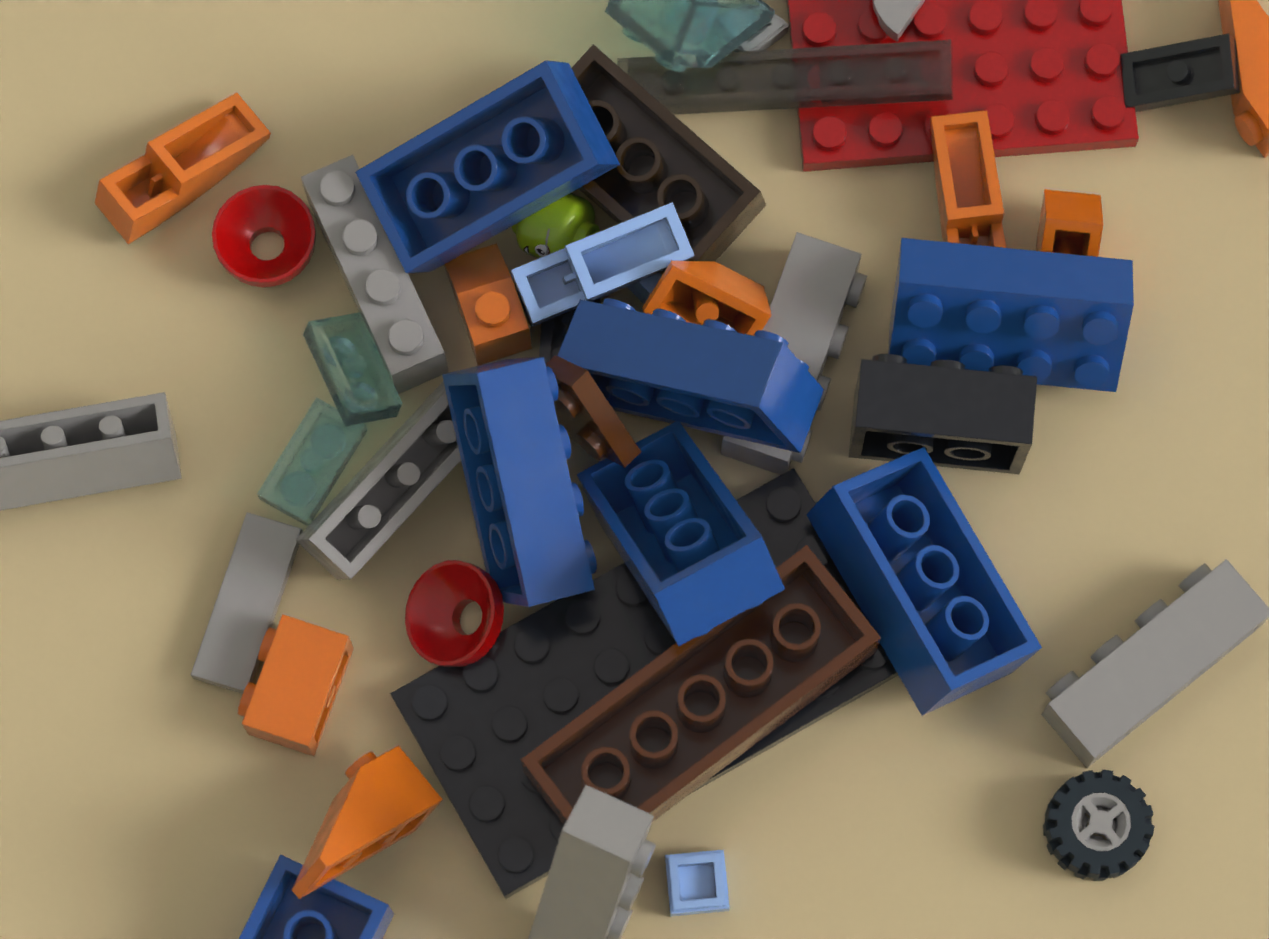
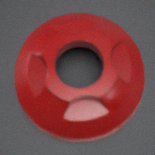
(261, 211)
(436, 610)

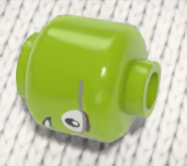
(556, 226)

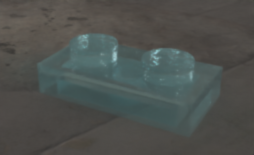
(352, 369)
(311, 463)

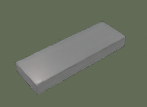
(246, 603)

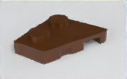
(589, 415)

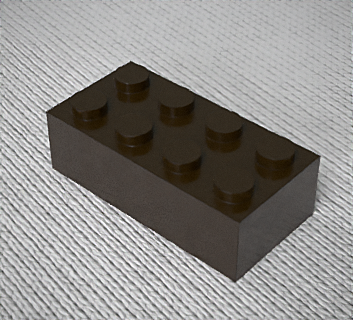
(662, 163)

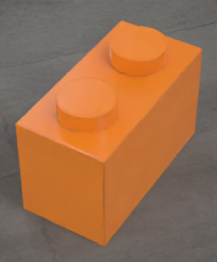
(295, 684)

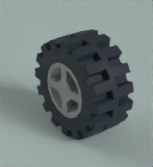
(1114, 811)

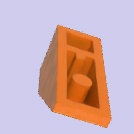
(1250, 28)
(370, 813)

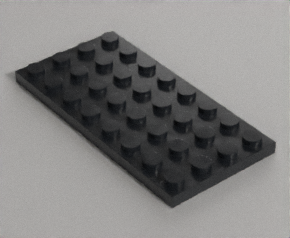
(557, 665)

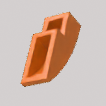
(180, 167)
(967, 180)

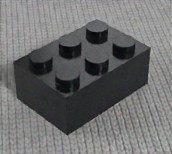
(953, 412)

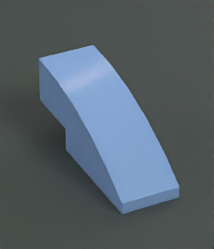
(601, 264)

